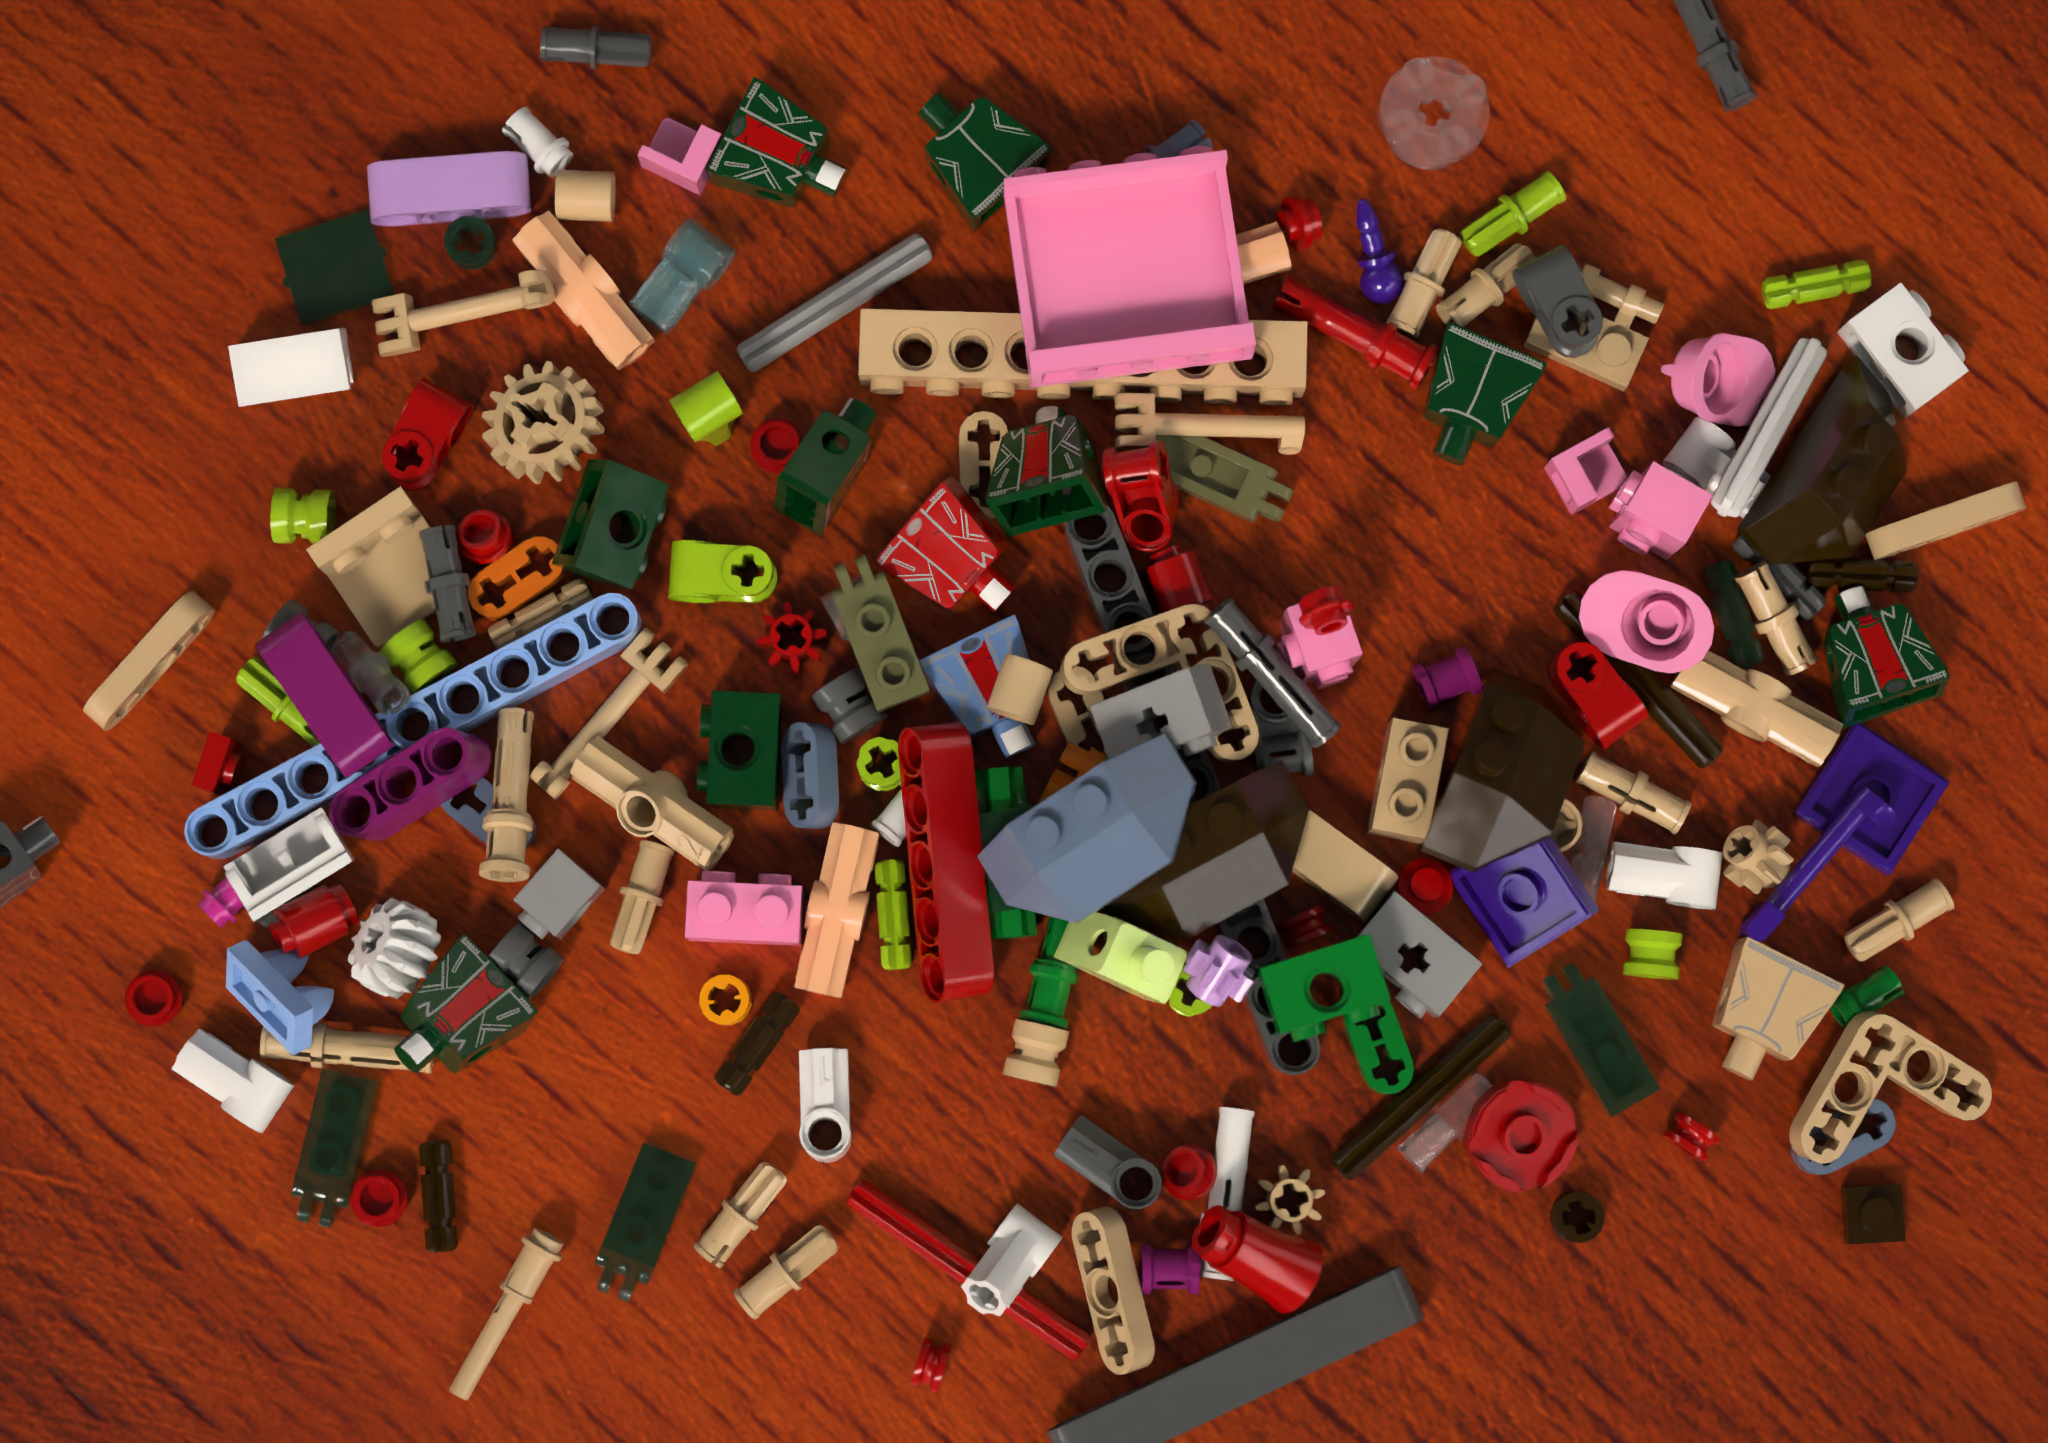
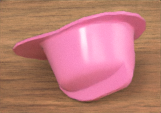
(1722, 378)
(1646, 621)

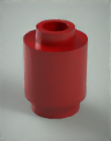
(1177, 580)
(313, 920)

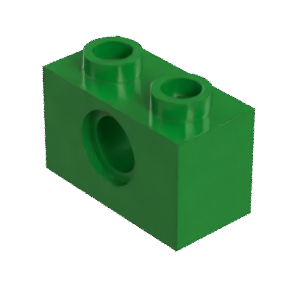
(1349, 963)

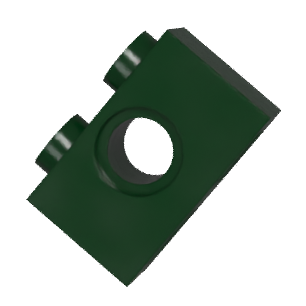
(586, 538)
(745, 785)

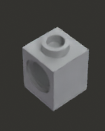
(557, 896)

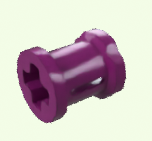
(1446, 679)
(1169, 1269)

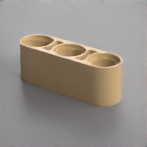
(1341, 869)

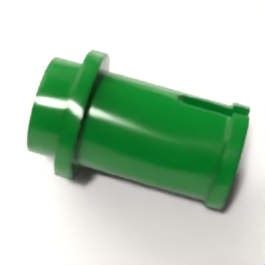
(1867, 995)

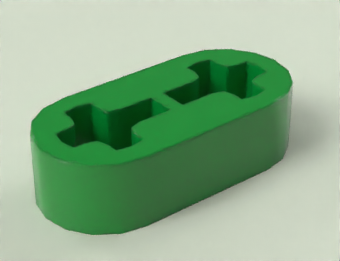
(1393, 1043)

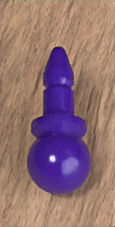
(1381, 278)

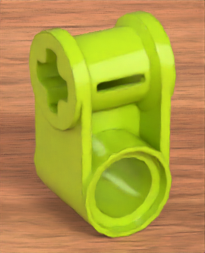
(710, 570)

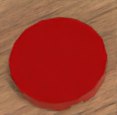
(1521, 1134)

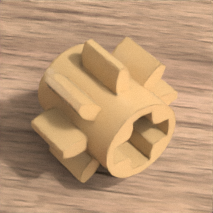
(1756, 856)
(1302, 1209)

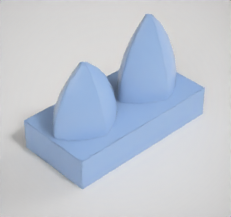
(265, 990)

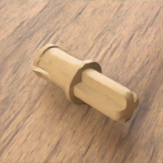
(1425, 282)
(1484, 287)
(641, 897)
(1898, 920)
(740, 1214)
(786, 1271)

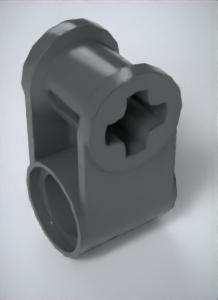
(1553, 293)
(1278, 735)

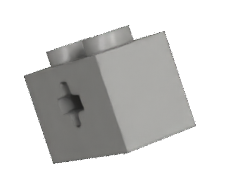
(1186, 697)
(1444, 960)

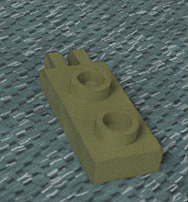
(1224, 477)
(878, 637)

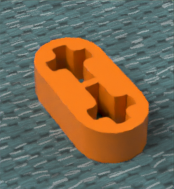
(509, 567)

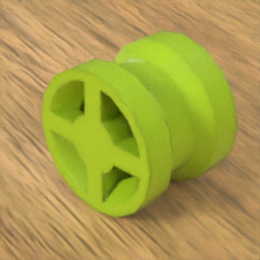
(1652, 954)

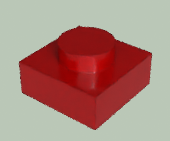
(218, 764)

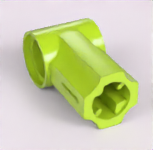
(707, 409)

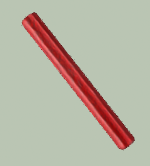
(959, 1264)

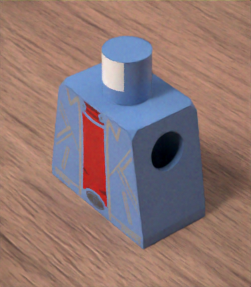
(965, 679)

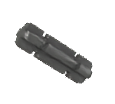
(1789, 579)

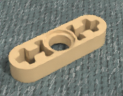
(1945, 521)
(149, 660)
(1135, 1326)

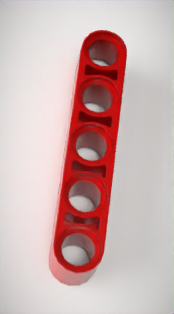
(944, 862)

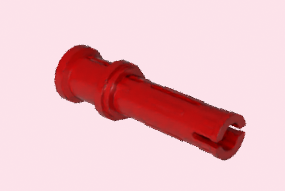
(1379, 344)

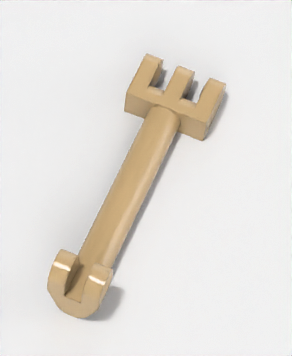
(533, 292)
(1149, 424)
(645, 671)

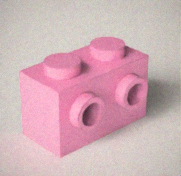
(1657, 511)
(1317, 657)
(744, 911)

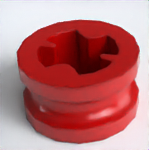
(1305, 927)
(1691, 1137)
(931, 1365)

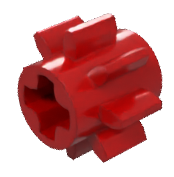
(790, 622)

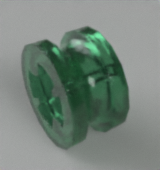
(475, 227)

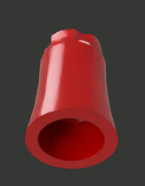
(1259, 1257)

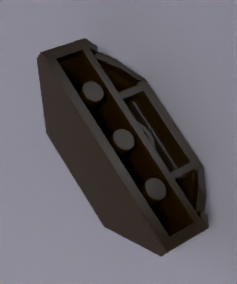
(1831, 475)
(1505, 776)
(1228, 857)

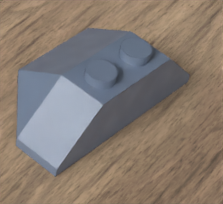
(1094, 834)

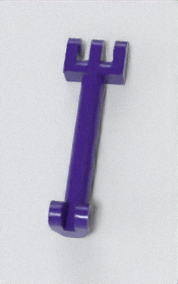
(1770, 913)

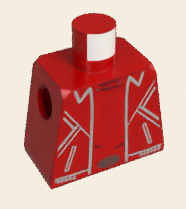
(949, 550)

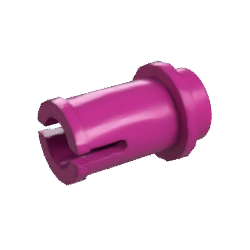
(221, 903)

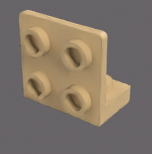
(380, 566)

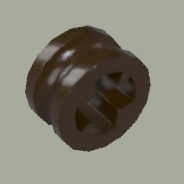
(1585, 1201)

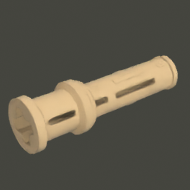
(508, 821)

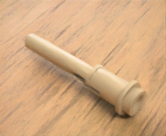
(519, 1287)

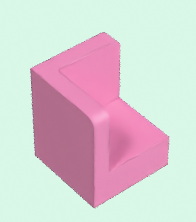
(681, 154)
(1586, 472)

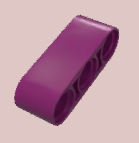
(324, 695)
(386, 784)

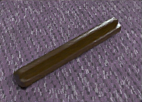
(1655, 695)
(1421, 1097)

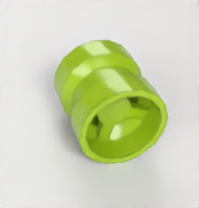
(311, 516)
(418, 656)

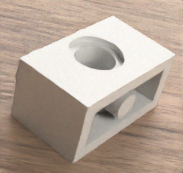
(1873, 337)

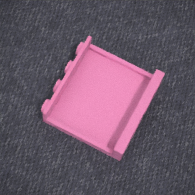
(1127, 267)

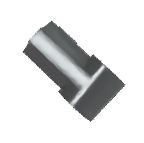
(1105, 1161)

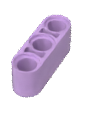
(448, 188)

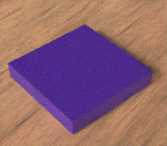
(1890, 773)
(1525, 899)

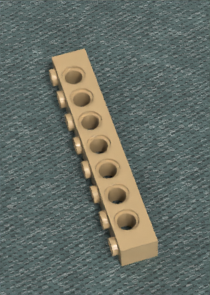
(887, 331)

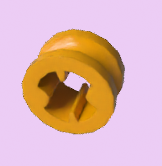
(727, 1017)

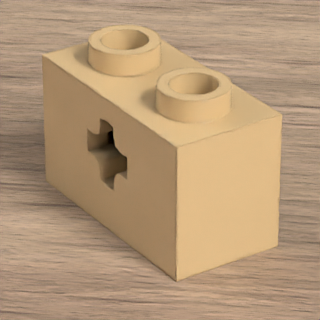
(1407, 780)

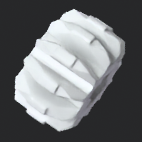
(394, 948)

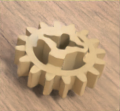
(538, 445)

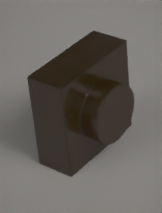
(1873, 1214)

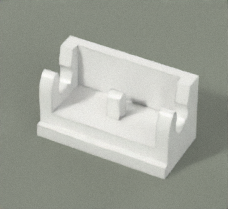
(291, 367)
(288, 864)

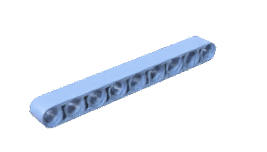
(434, 701)

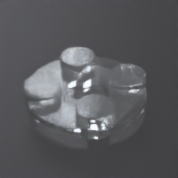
(1461, 96)

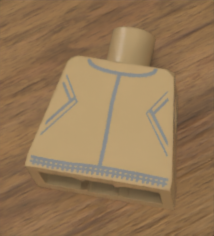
(1769, 1005)

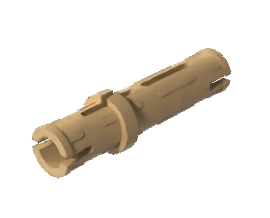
(341, 1047)

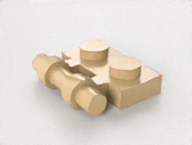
(1617, 346)

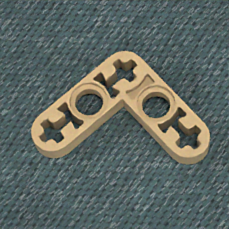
(1169, 652)
(1886, 1062)

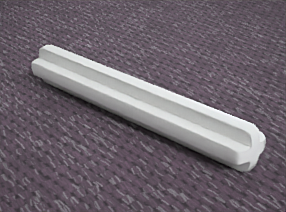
(1768, 427)

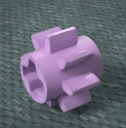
(1219, 970)

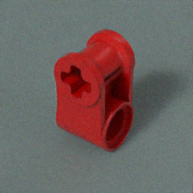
(431, 426)
(1139, 486)
(1602, 703)

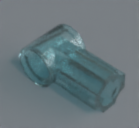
(690, 263)

